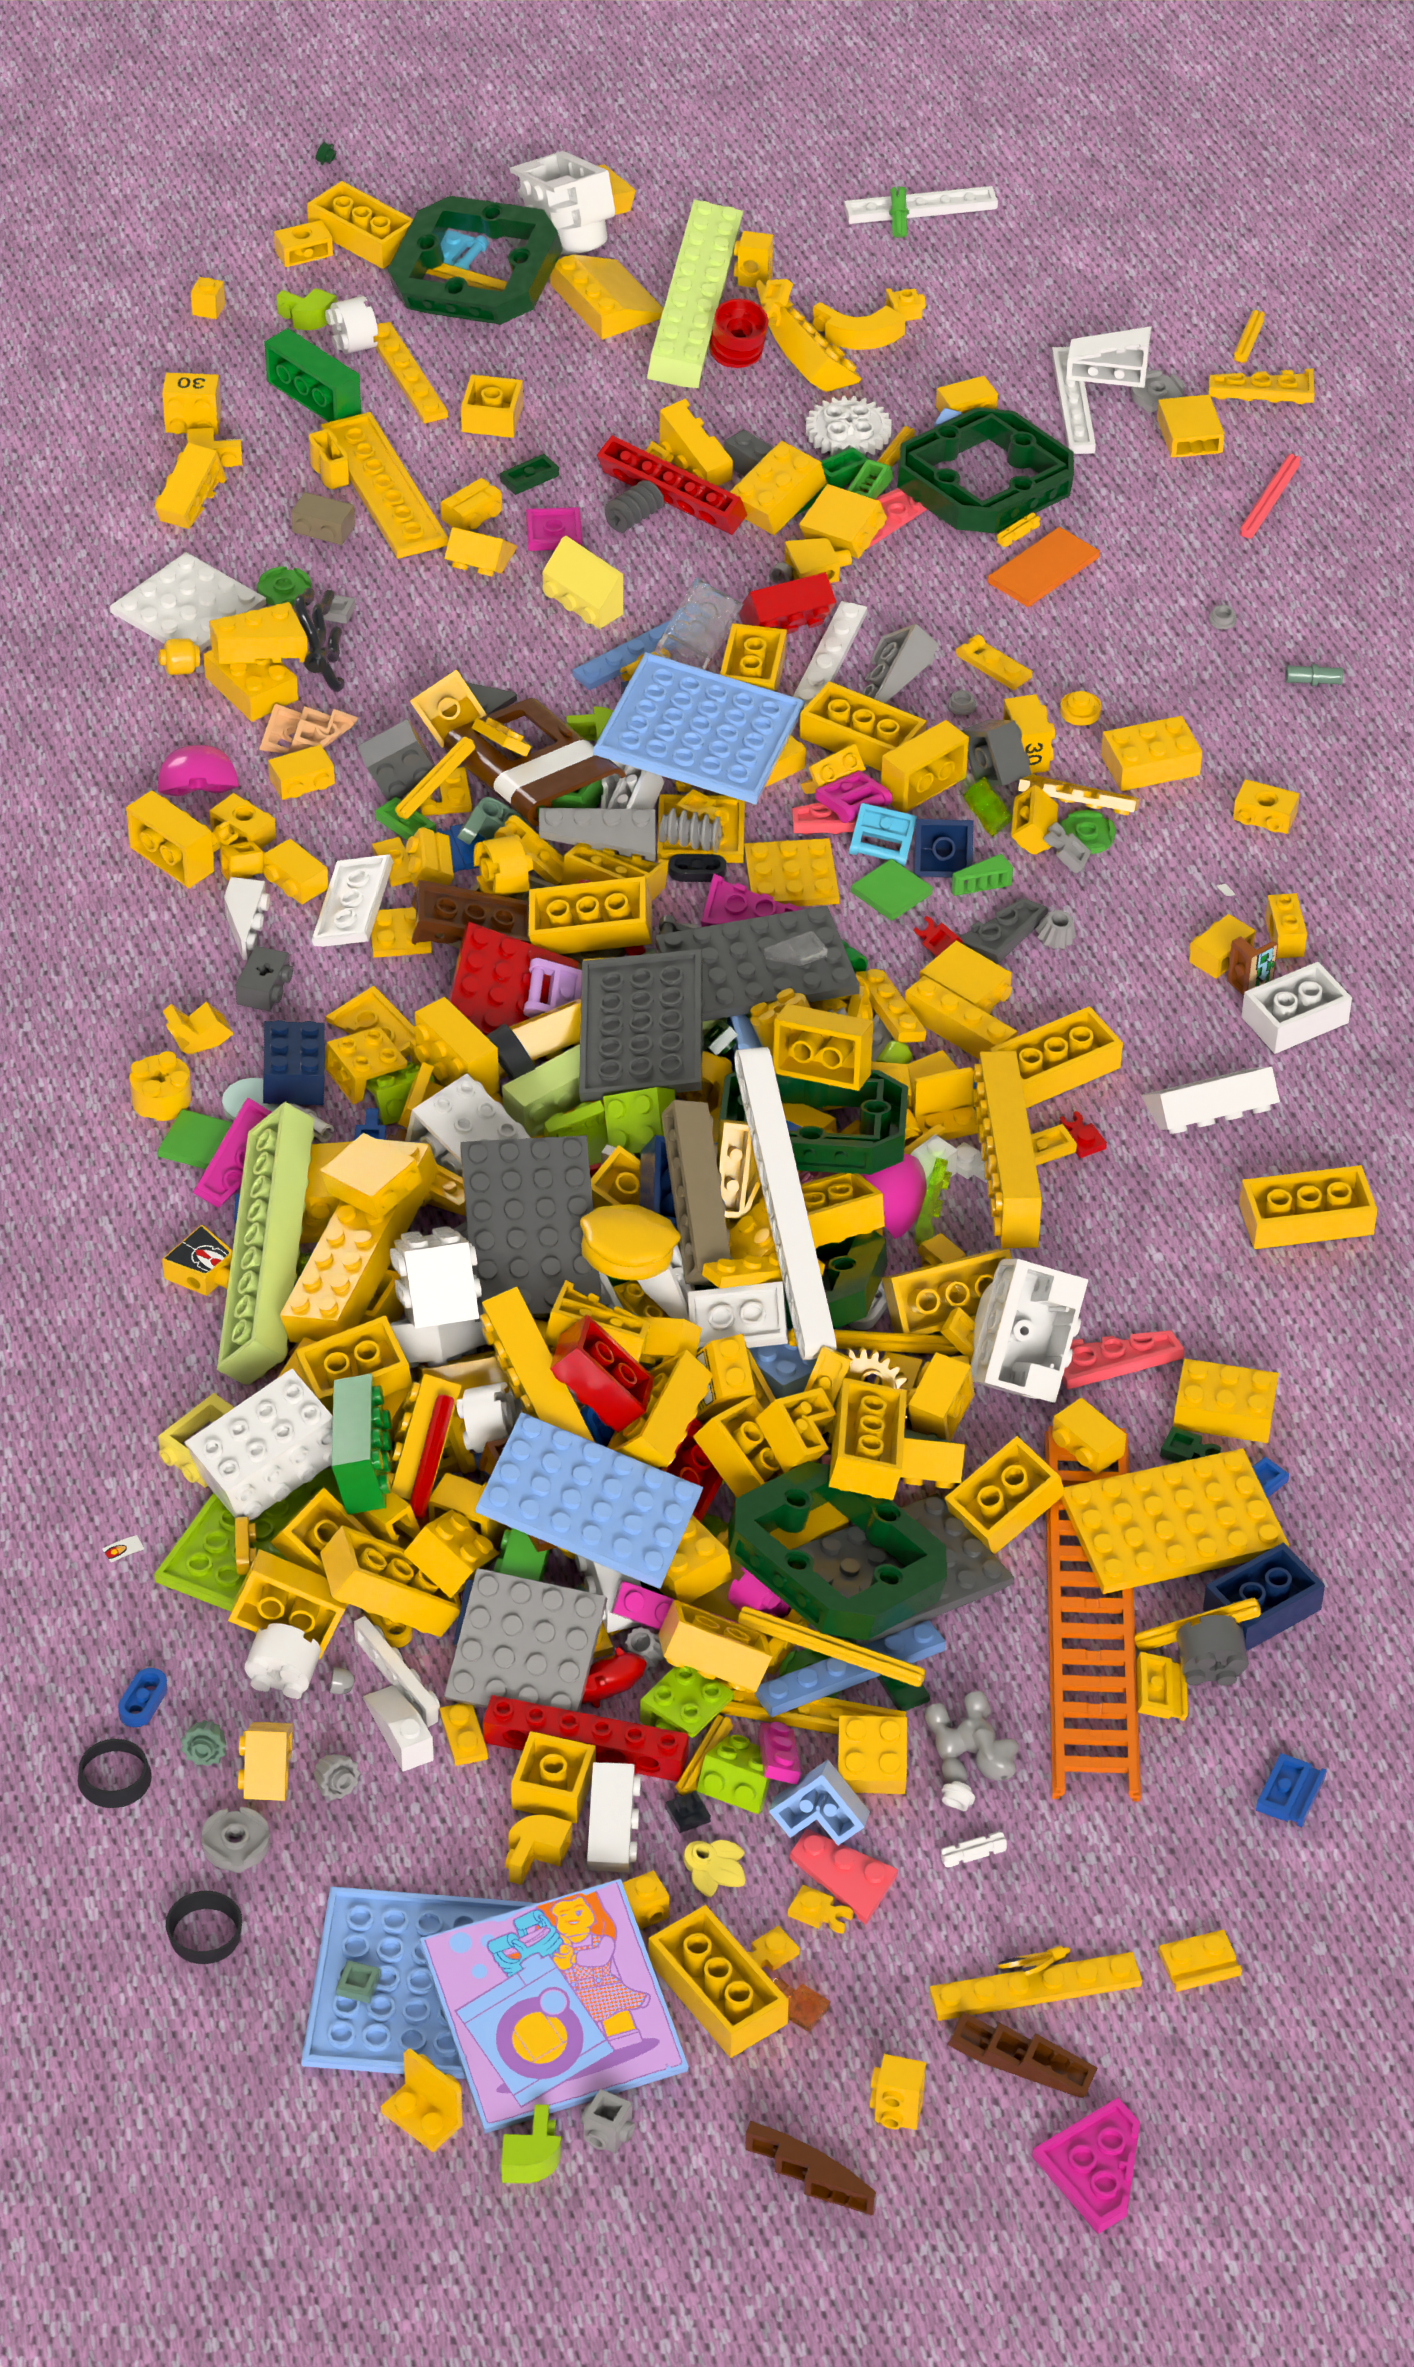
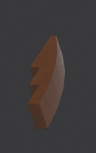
(1024, 2057)
(822, 2174)

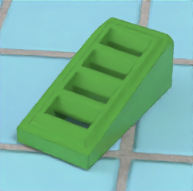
(871, 469)
(990, 874)

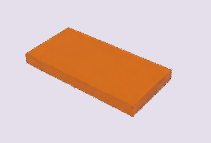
(1043, 566)

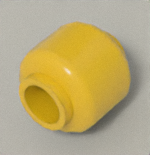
(179, 656)

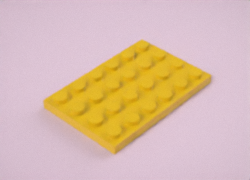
(1172, 1520)

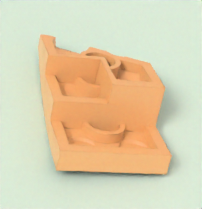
(309, 728)

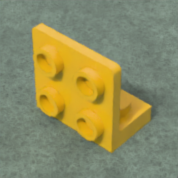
(360, 1058)
(947, 1101)
(427, 2102)

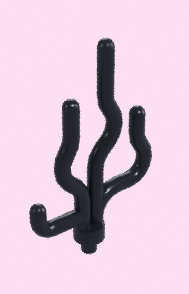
(318, 657)

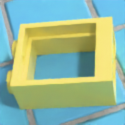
(170, 1440)

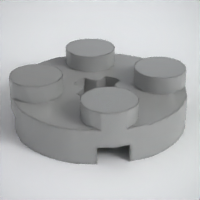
(1166, 388)
(238, 1855)

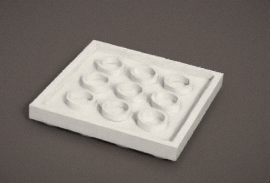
(183, 601)

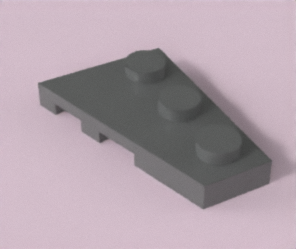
(1006, 931)

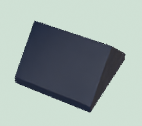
(942, 847)

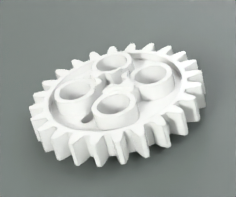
(848, 425)

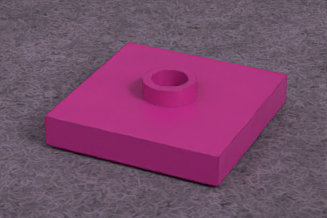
(550, 525)

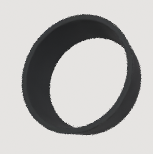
(114, 1798)
(198, 1901)

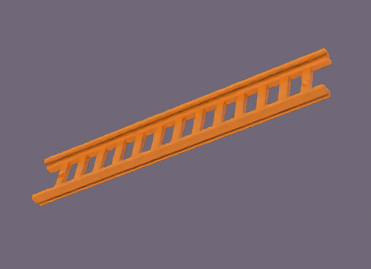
(1059, 1656)

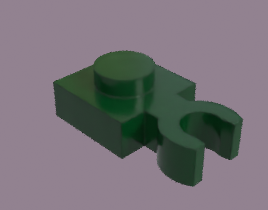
(1184, 1446)

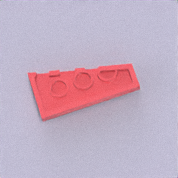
(1118, 1357)

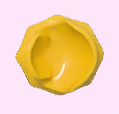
(628, 1241)

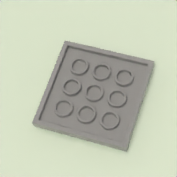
(525, 1642)

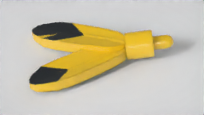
(1036, 1962)

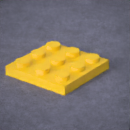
(732, 835)
(793, 871)

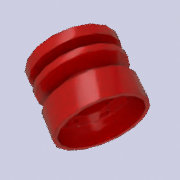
(738, 333)

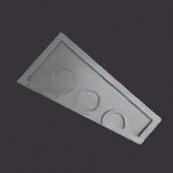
(614, 829)

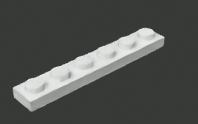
(923, 204)
(1073, 406)
(831, 650)

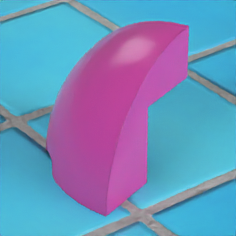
(196, 769)
(903, 1193)

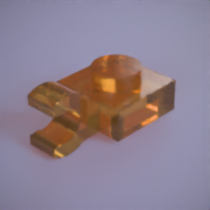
(804, 2004)

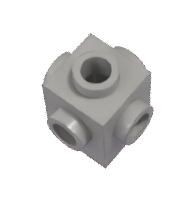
(608, 2121)

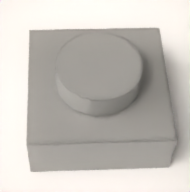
(341, 609)

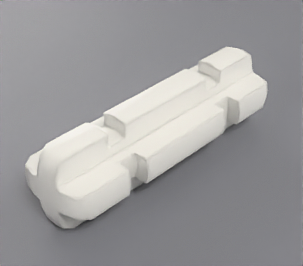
(973, 1849)

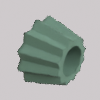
(204, 1743)

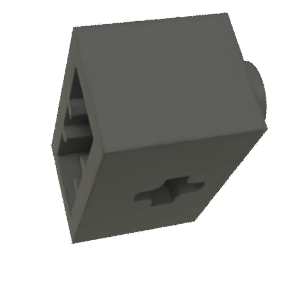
(263, 978)

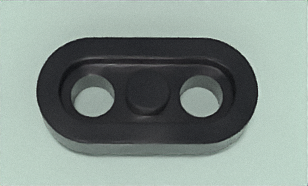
(696, 867)

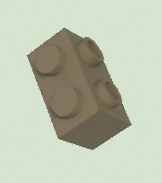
(323, 518)

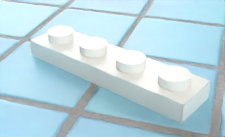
(392, 1666)

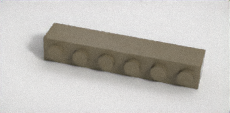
(695, 1187)

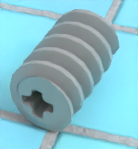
(690, 830)

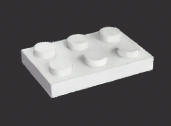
(747, 1310)

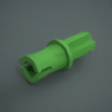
(899, 212)

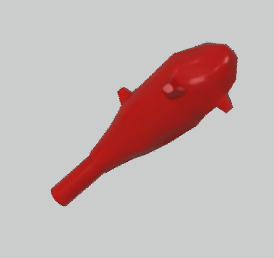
(613, 1676)

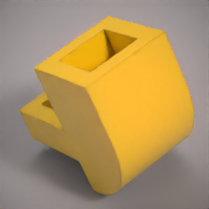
(228, 450)
(200, 1030)
(536, 1838)

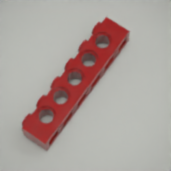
(678, 486)
(651, 1749)

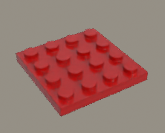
(495, 978)

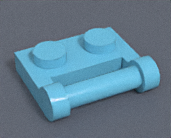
(455, 244)
(883, 825)

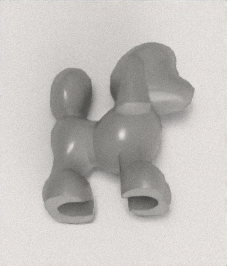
(973, 1735)

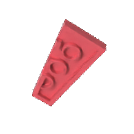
(898, 510)

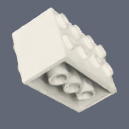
(460, 1115)
(436, 1277)
(265, 1446)

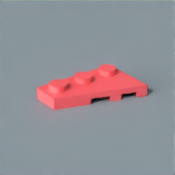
(820, 819)
(848, 1874)

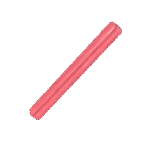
(1270, 496)

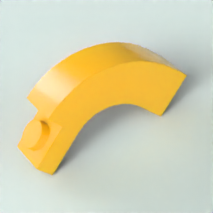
(859, 332)

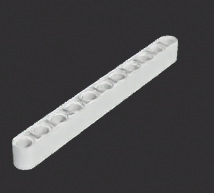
(784, 1202)

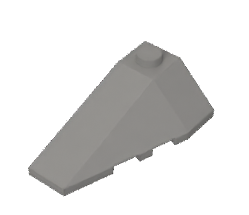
(898, 660)

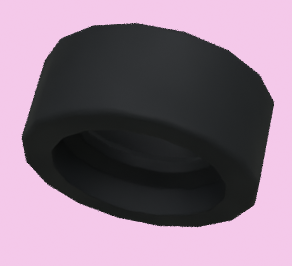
(511, 1053)

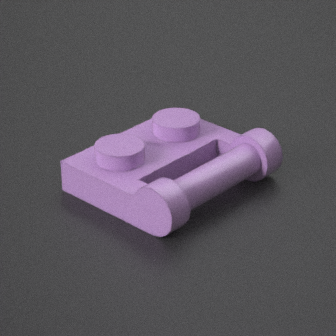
(564, 986)

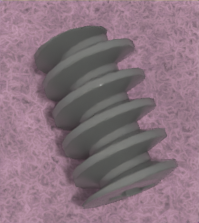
(633, 506)

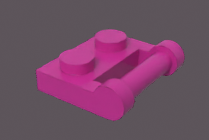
(850, 789)

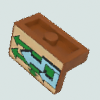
(1251, 966)

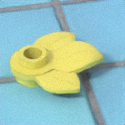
(717, 1868)

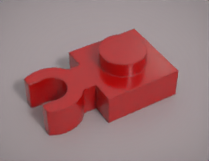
(936, 937)
(1087, 1137)

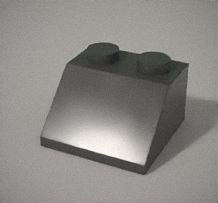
(746, 451)

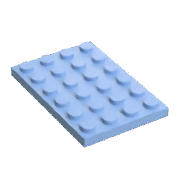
(589, 1500)

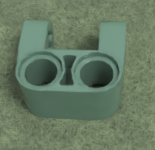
(486, 820)

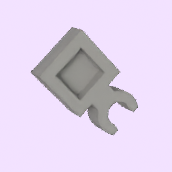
(1070, 848)

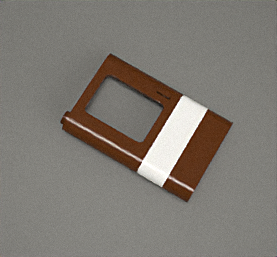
(540, 775)

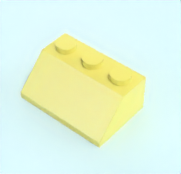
(584, 583)

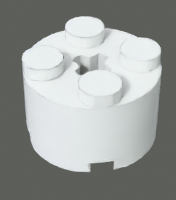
(352, 325)
(487, 1415)
(282, 1660)

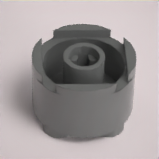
(1212, 1650)

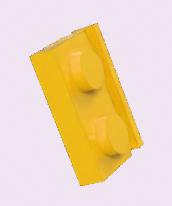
(1161, 1687)
(1199, 1960)

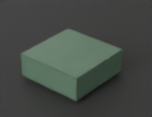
(358, 1981)

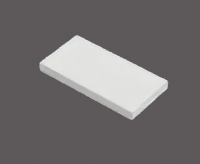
(352, 901)

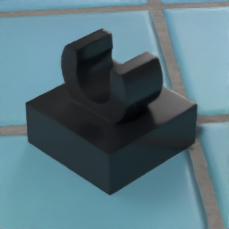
(687, 1812)

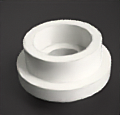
(957, 1795)

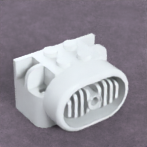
(572, 195)
(1026, 1329)

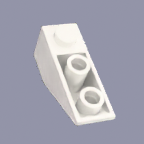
(243, 909)

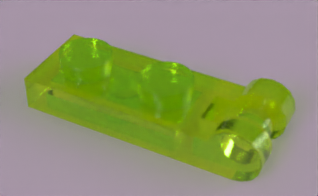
(932, 1204)

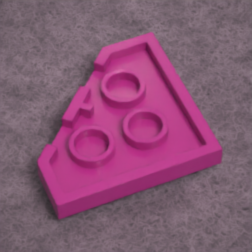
(1094, 2163)

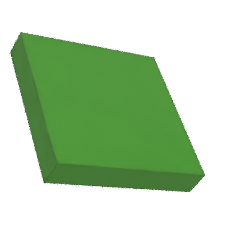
(891, 889)
(193, 1139)

